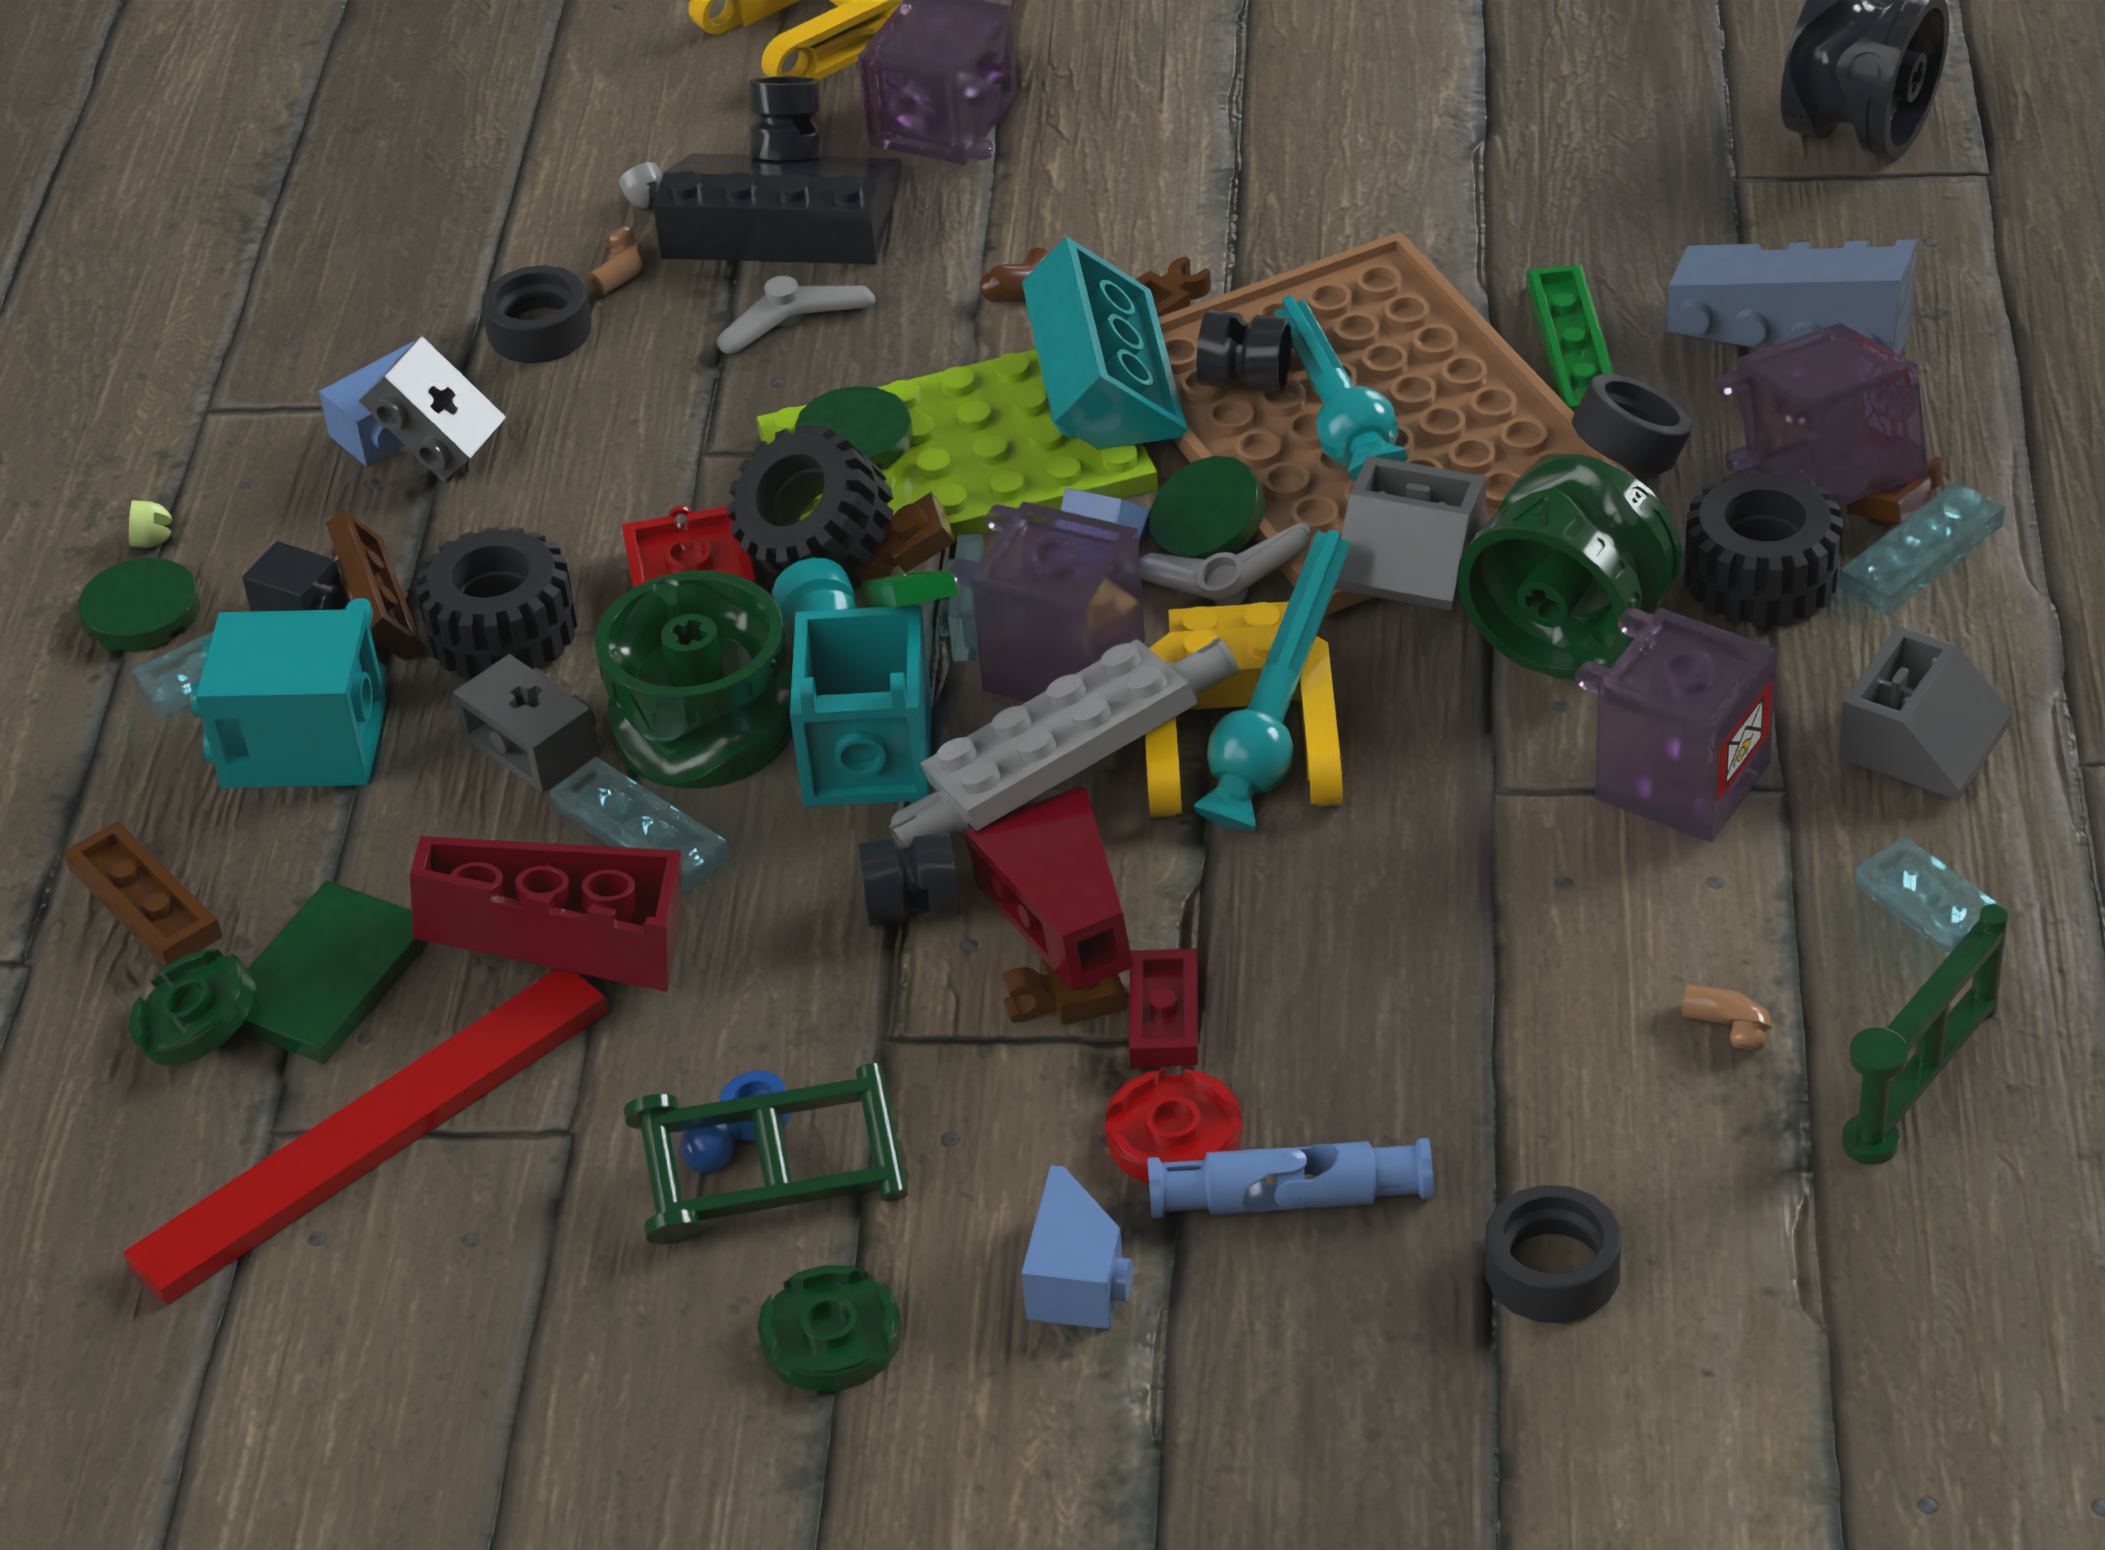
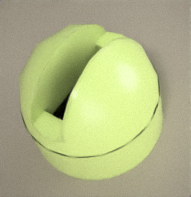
(147, 524)

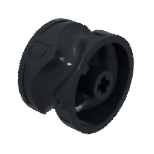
(1865, 68)

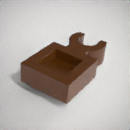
(1177, 286)
(1900, 502)
(913, 537)

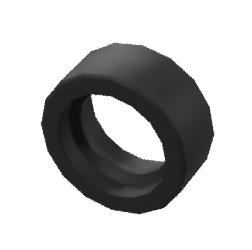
(537, 338)
(1632, 423)
(1552, 1295)

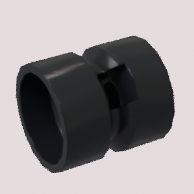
(785, 118)
(1244, 351)
(909, 879)

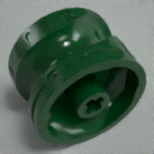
(1566, 562)
(695, 679)

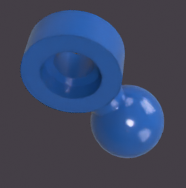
(713, 1147)

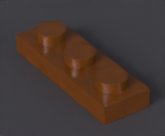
(372, 577)
(142, 894)

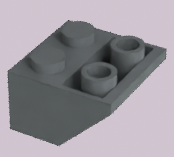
(1410, 531)
(1922, 715)

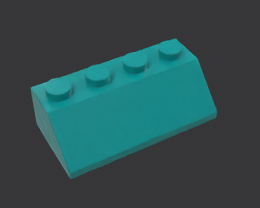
(1101, 351)

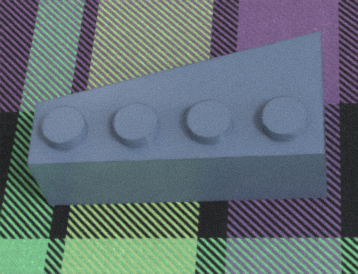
(1778, 295)

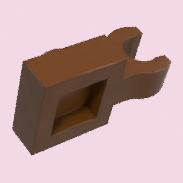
(1039, 994)

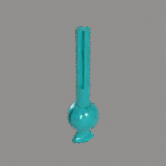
(1352, 419)
(1251, 747)

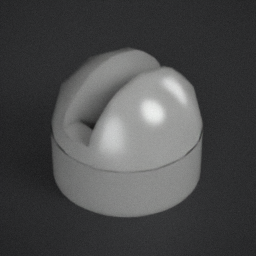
(641, 184)

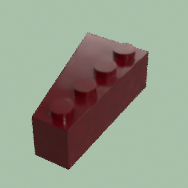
(553, 904)

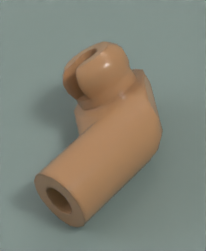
(623, 263)
(1732, 1008)

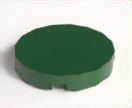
(867, 417)
(1208, 508)
(139, 604)
(192, 1008)
(830, 1328)

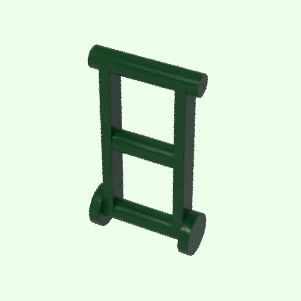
(1925, 1019)
(680, 1219)

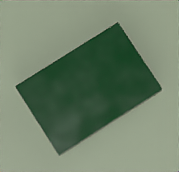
(328, 970)

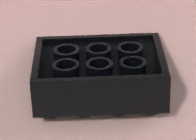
(775, 208)

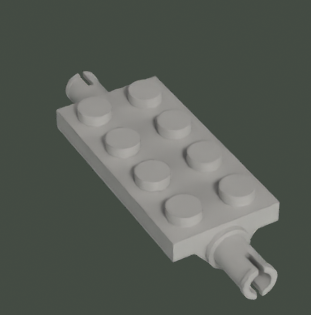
(1059, 734)

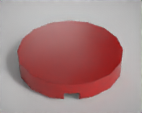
(1170, 1120)

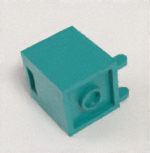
(291, 697)
(861, 705)

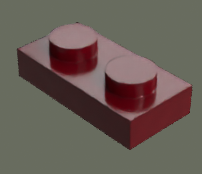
(1163, 1008)

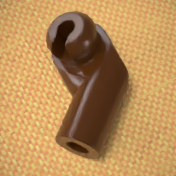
(1006, 280)

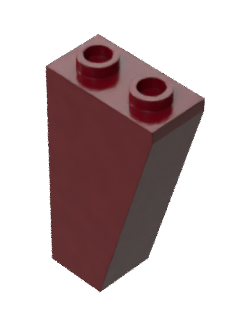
(1055, 886)

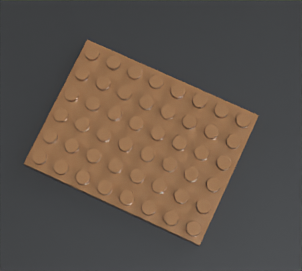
(1398, 329)

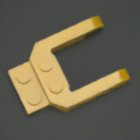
(823, 42)
(1249, 635)

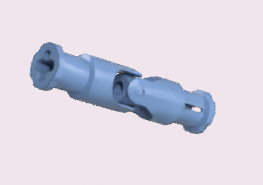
(1342, 1171)

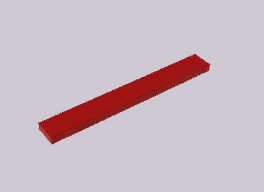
(363, 1134)

